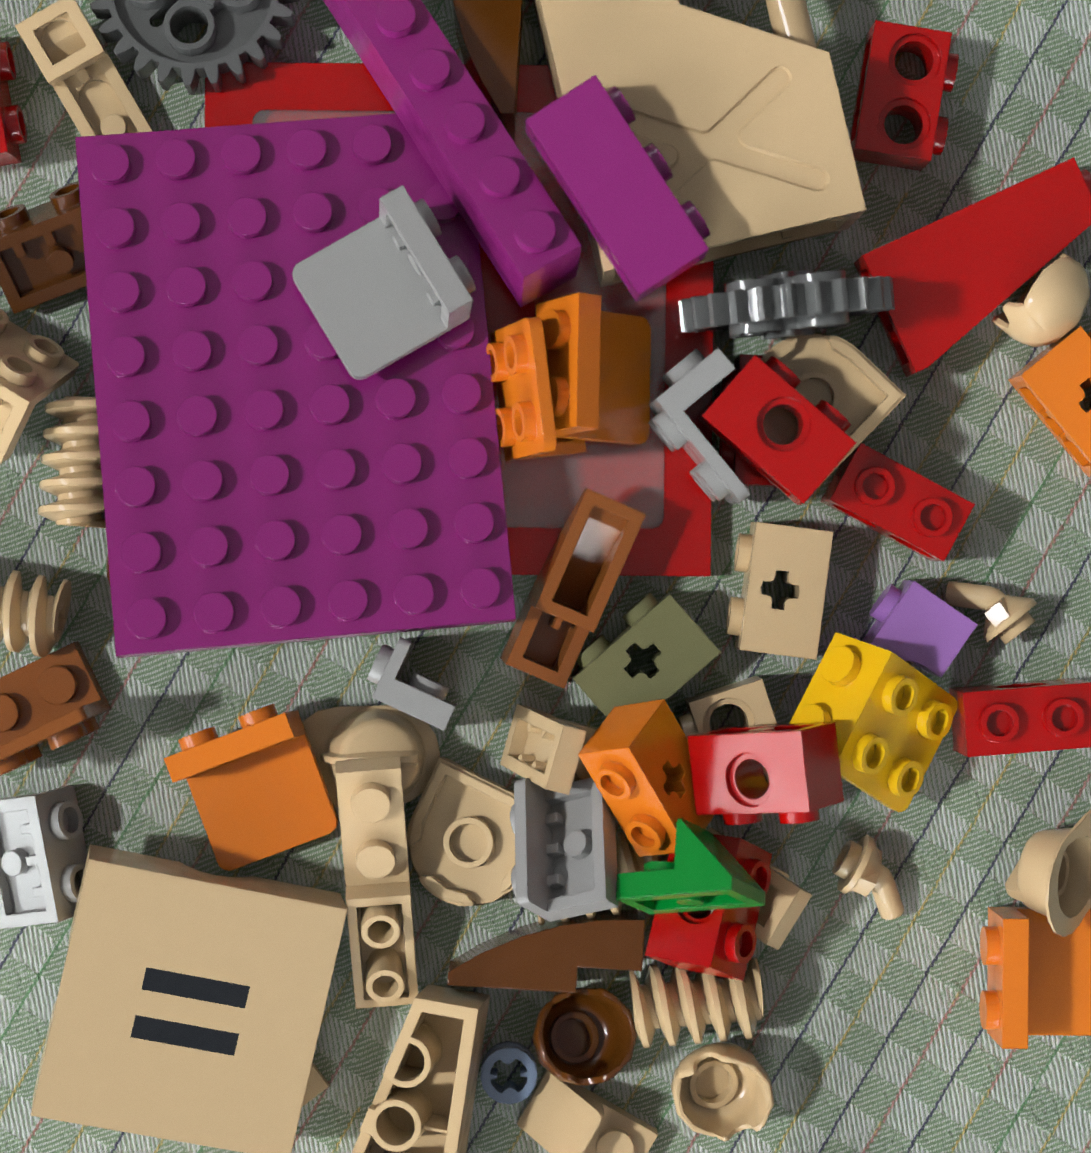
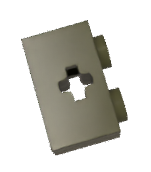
(680, 656)

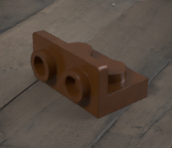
(42, 249)

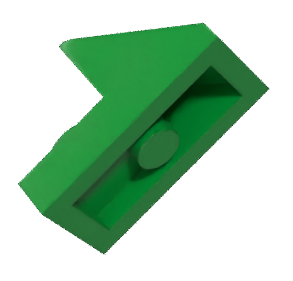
(698, 880)

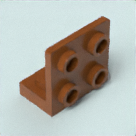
(48, 702)

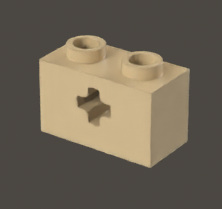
(804, 563)

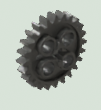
(232, 38)
(786, 304)

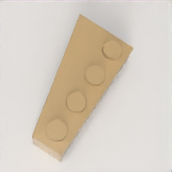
(429, 1077)

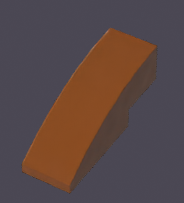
(572, 588)

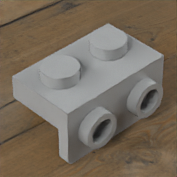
(563, 850)

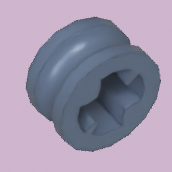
(510, 1091)

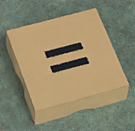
(189, 1004)

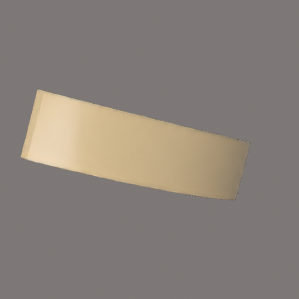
(81, 71)

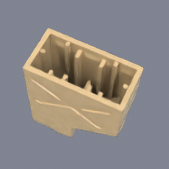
(731, 108)

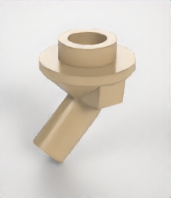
(1004, 613)
(862, 871)

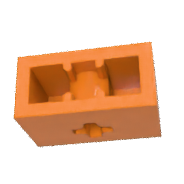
(1055, 386)
(644, 774)

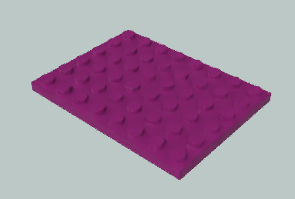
(236, 451)

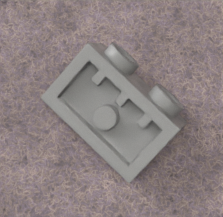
(418, 697)
(40, 857)

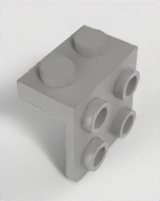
(386, 287)
(686, 384)

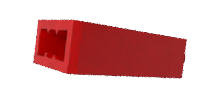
(974, 260)

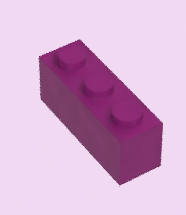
(618, 186)

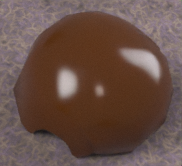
(584, 1036)

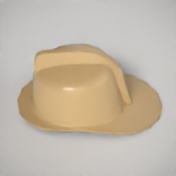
(373, 733)
(1056, 875)

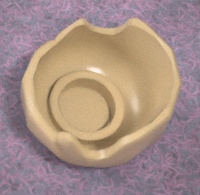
(1049, 306)
(722, 1091)

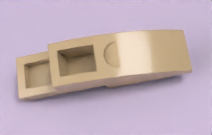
(377, 881)

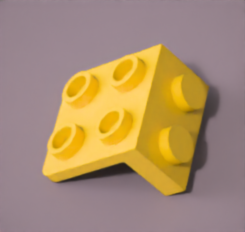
(883, 715)

